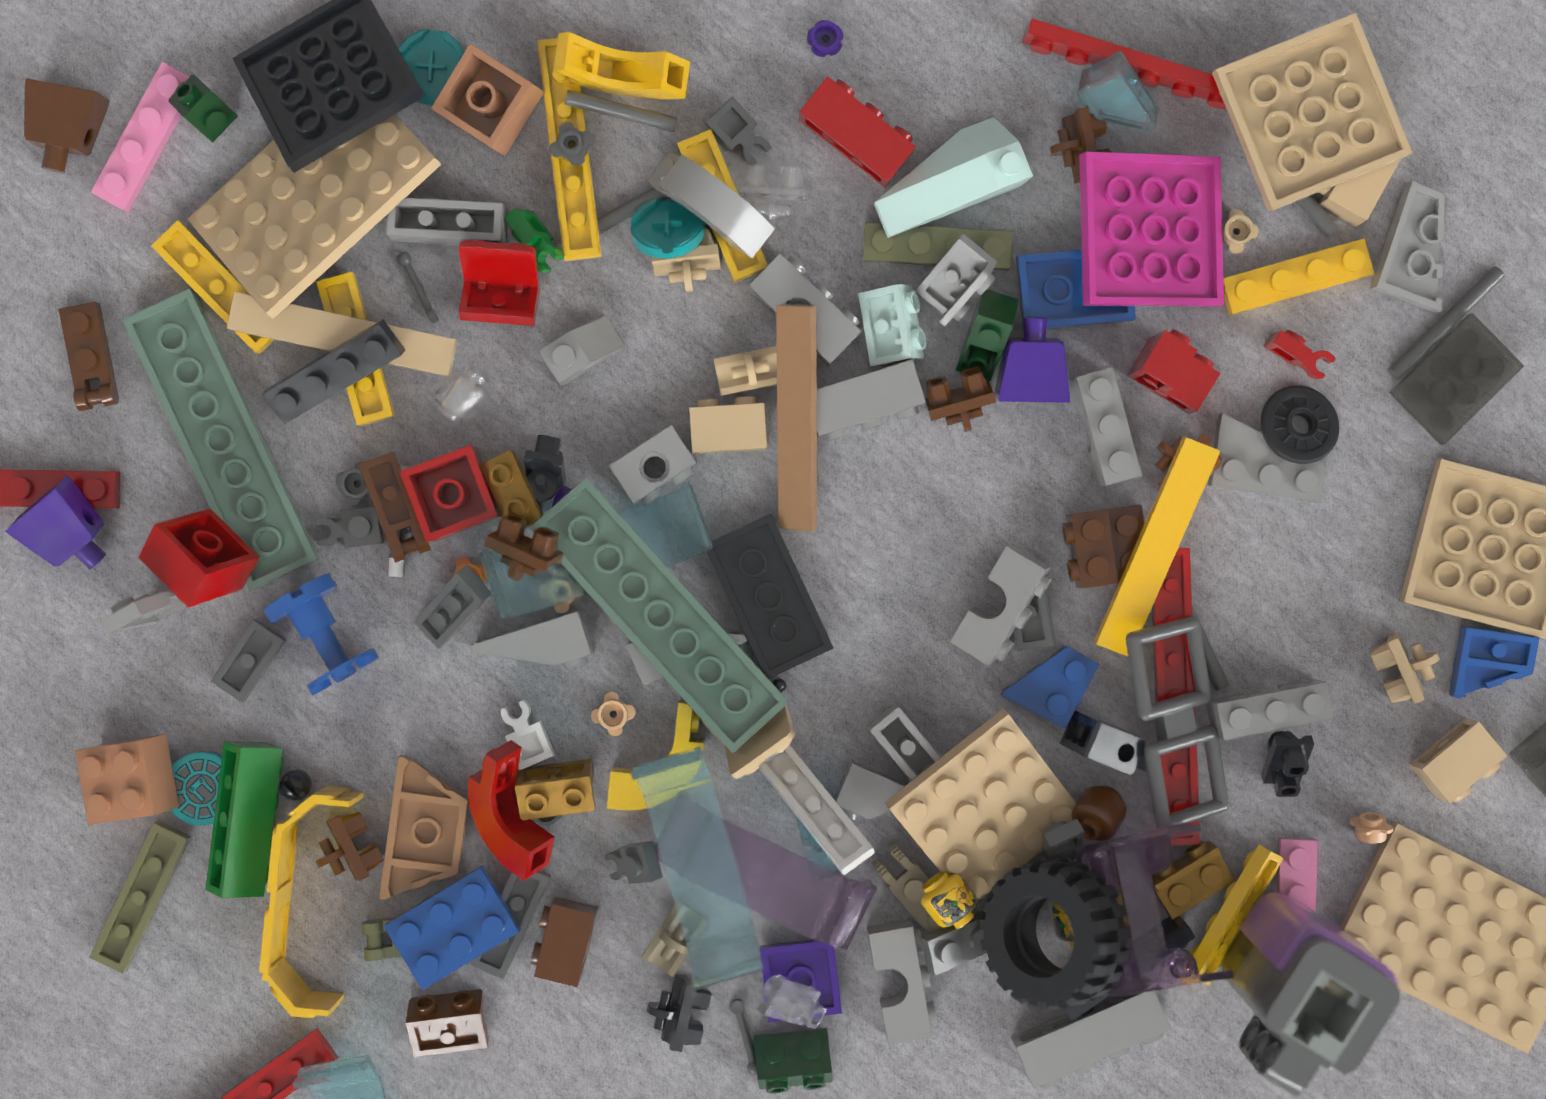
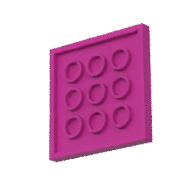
(1151, 230)

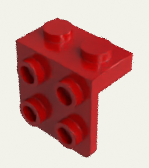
(499, 282)

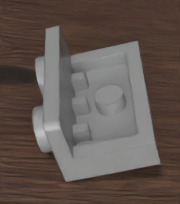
(956, 279)

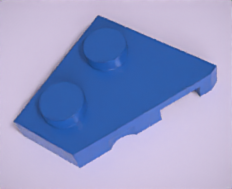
(1490, 658)
(1054, 686)

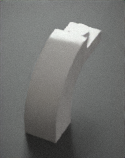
(712, 202)

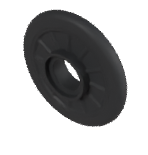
(1284, 439)

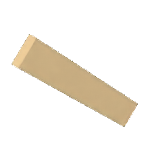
(328, 330)

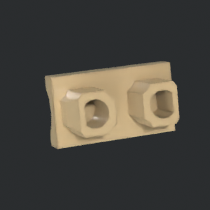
(691, 265)
(747, 371)
(1408, 684)

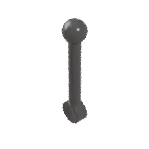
(404, 259)
(737, 1007)

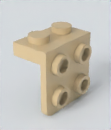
(770, 739)

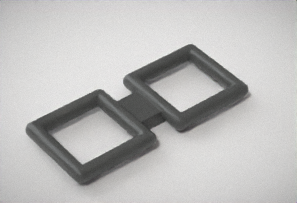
(1177, 722)

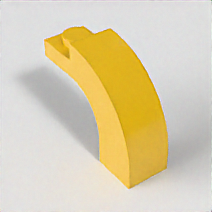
(621, 72)
(625, 792)

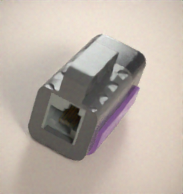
(1311, 992)

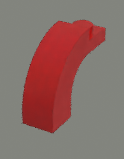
(494, 807)

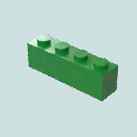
(244, 819)

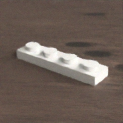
(816, 810)

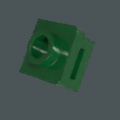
(202, 108)

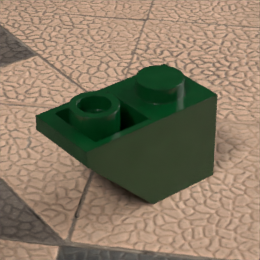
(988, 333)

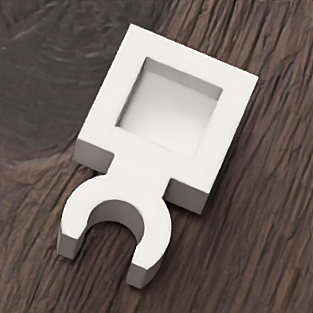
(529, 736)

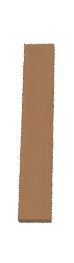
(796, 416)

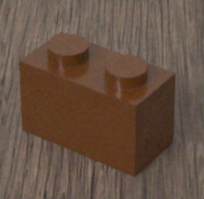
(565, 941)

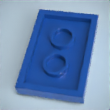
(1054, 289)
(452, 927)

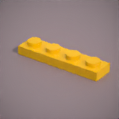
(706, 153)
(204, 275)
(1297, 276)
(369, 395)
(1239, 899)

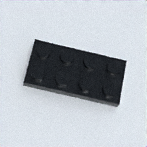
(769, 596)

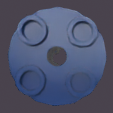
(313, 621)

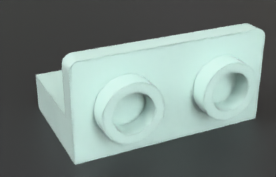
(892, 324)

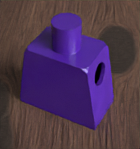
(1033, 367)
(60, 526)

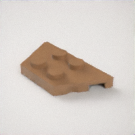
(423, 830)

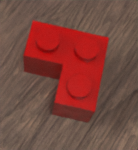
(1174, 370)

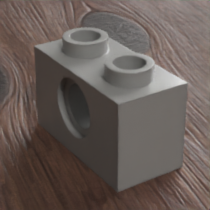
(631, 467)

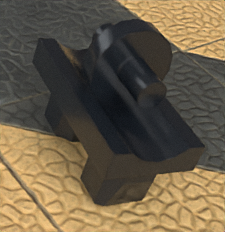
(545, 468)
(1287, 762)
(674, 1013)

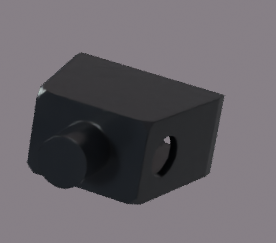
(1104, 743)

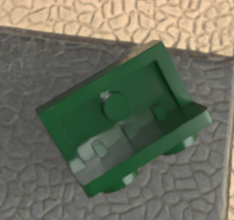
(793, 1060)

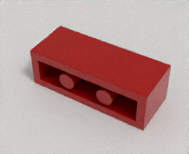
(857, 131)

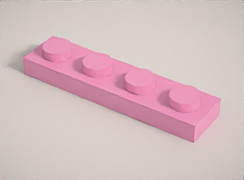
(141, 141)
(1298, 869)

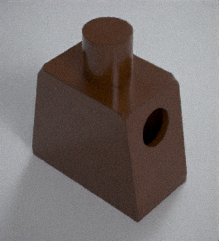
(62, 121)

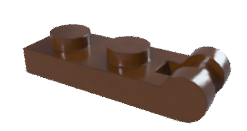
(88, 355)
(392, 505)

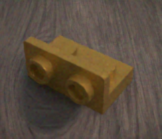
(511, 487)
(555, 789)
(1192, 879)

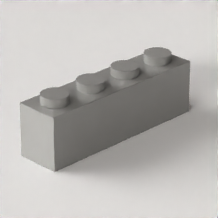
(1076, 1045)

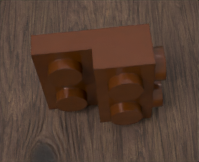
(1101, 544)

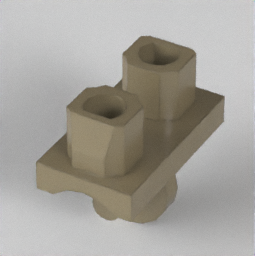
(668, 945)

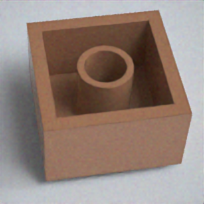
(487, 100)
(127, 779)

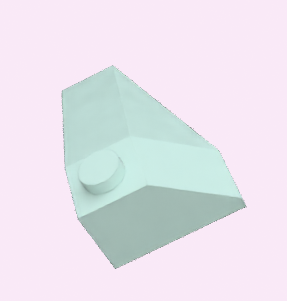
(959, 174)

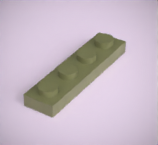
(929, 244)
(140, 897)

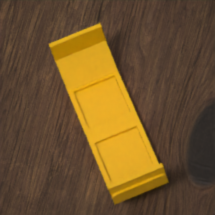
(284, 980)

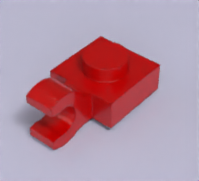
(1291, 348)

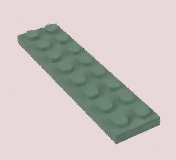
(220, 434)
(661, 616)

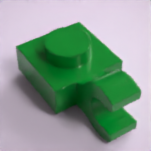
(531, 231)

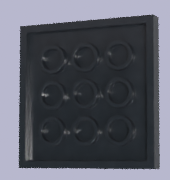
(327, 79)

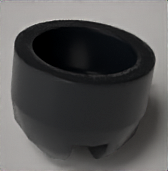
(300, 780)

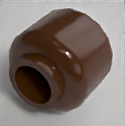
(1100, 812)

